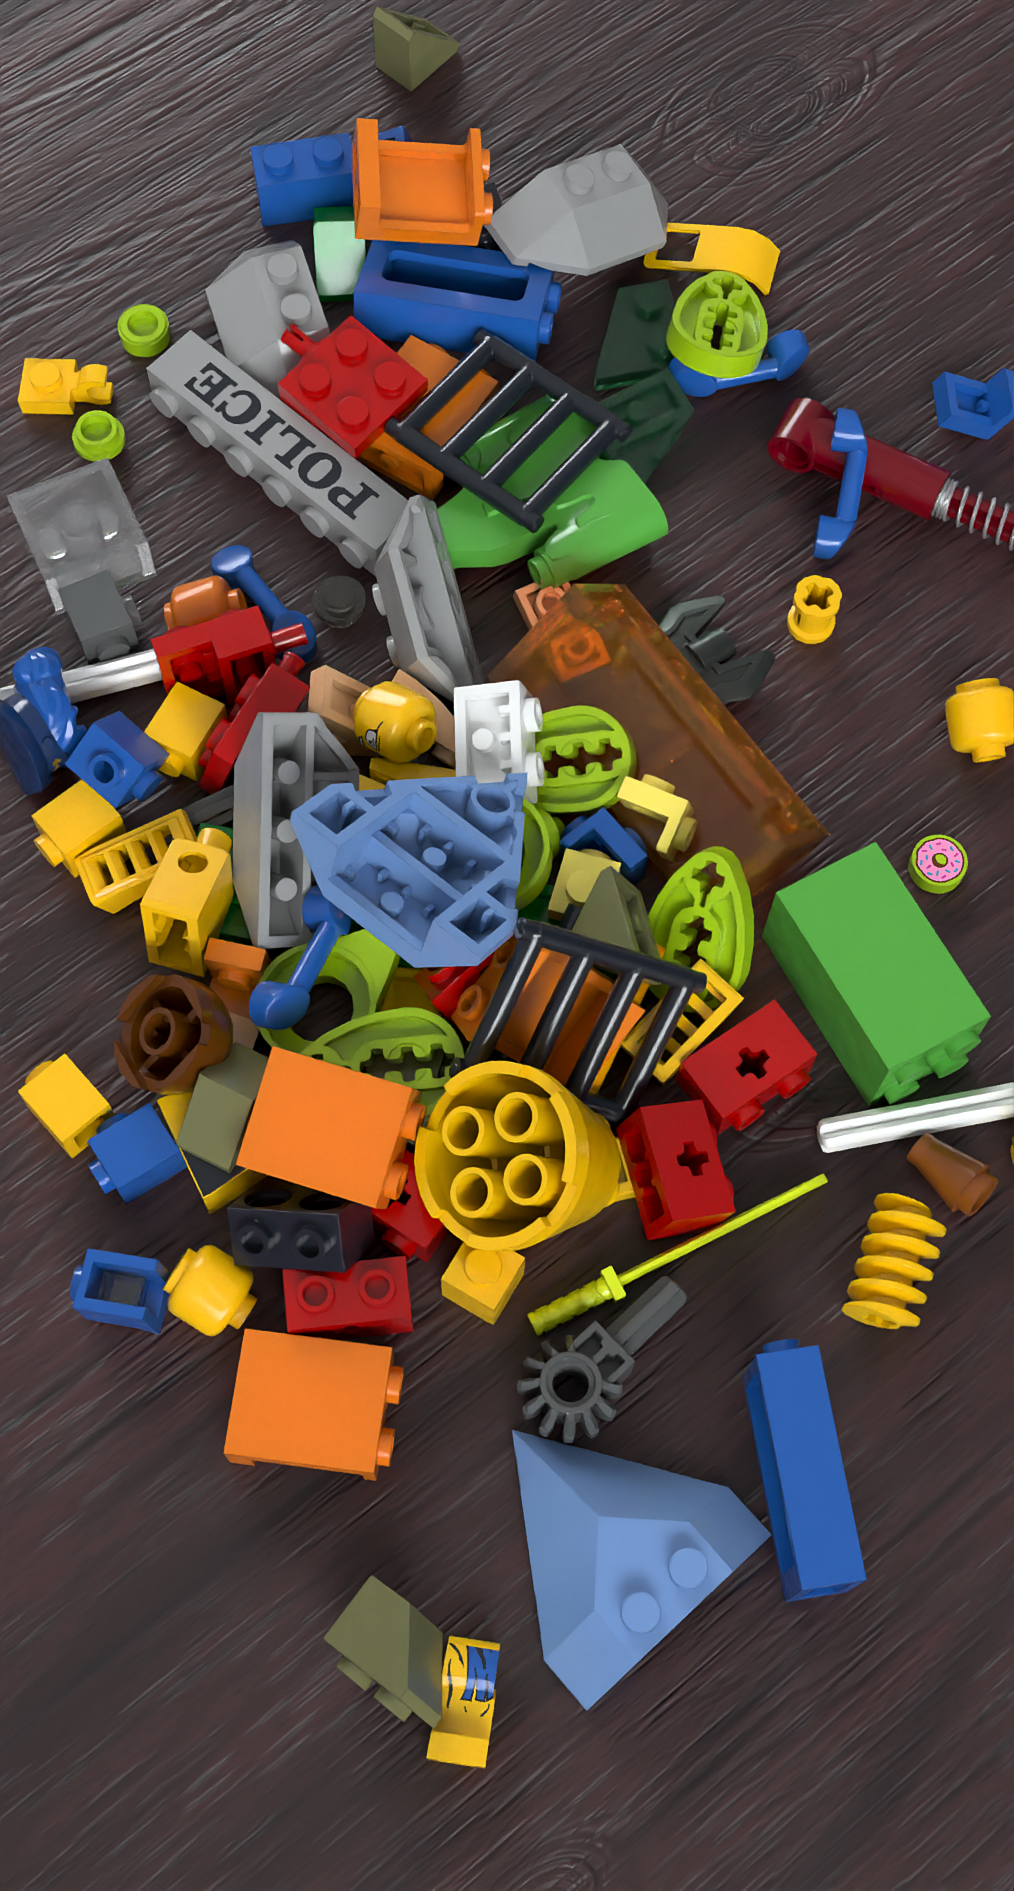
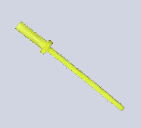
(610, 1285)

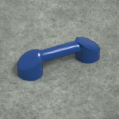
(786, 355)
(847, 438)
(237, 568)
(282, 1004)

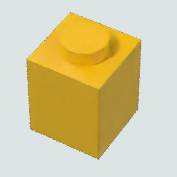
(184, 728)
(75, 824)
(65, 1103)
(482, 1280)

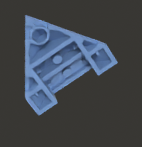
(421, 862)
(620, 1555)

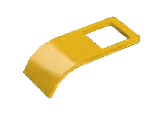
(725, 249)

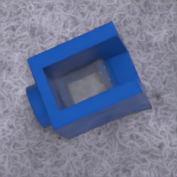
(121, 1290)

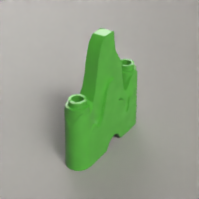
(586, 528)

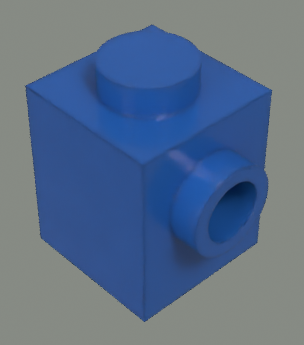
(118, 760)
(134, 1153)

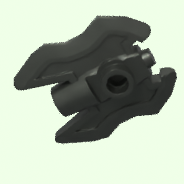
(712, 650)

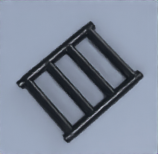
(488, 485)
(583, 953)

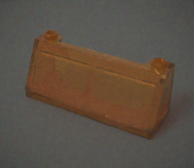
(613, 656)

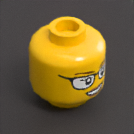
(395, 721)

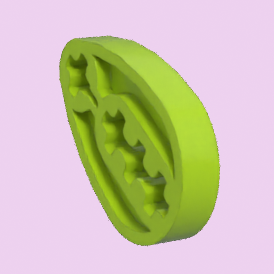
(738, 315)
(598, 788)
(725, 912)
(392, 1035)

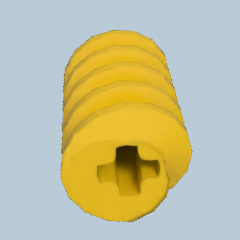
(893, 1263)

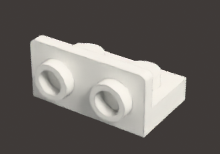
(498, 733)

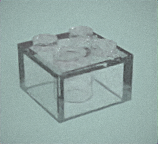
(81, 528)

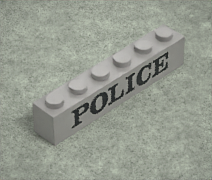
(276, 449)

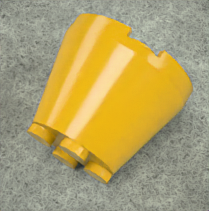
(513, 1158)

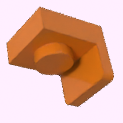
(235, 972)

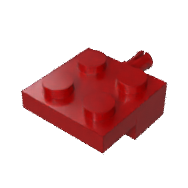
(349, 384)
(222, 652)
(274, 692)

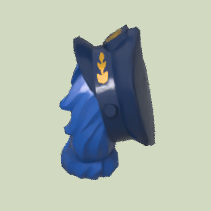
(38, 721)

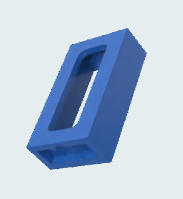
(452, 294)
(802, 1472)

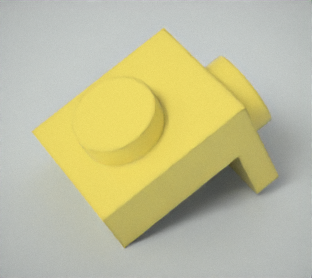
(656, 800)
(576, 879)

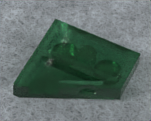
(636, 335)
(657, 416)

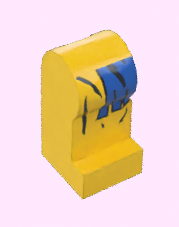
(466, 1703)

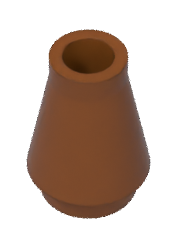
(954, 1175)

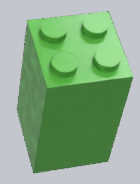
(874, 975)

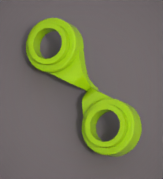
(368, 966)

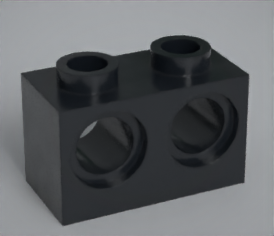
(298, 1228)

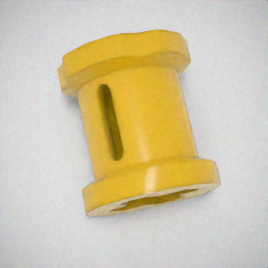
(814, 609)

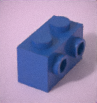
(302, 176)

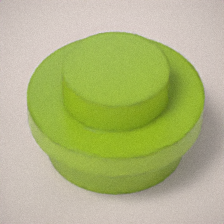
(98, 436)

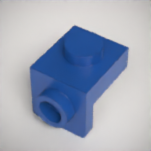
(973, 405)
(606, 835)

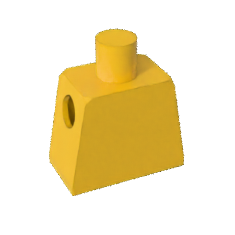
(188, 901)

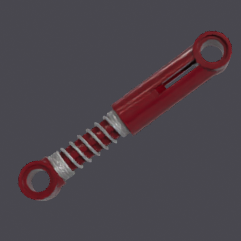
(890, 474)

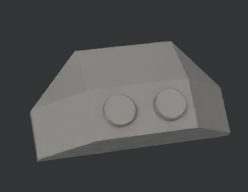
(583, 215)
(257, 302)
(424, 603)
(278, 770)

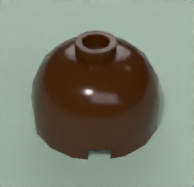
(171, 1034)

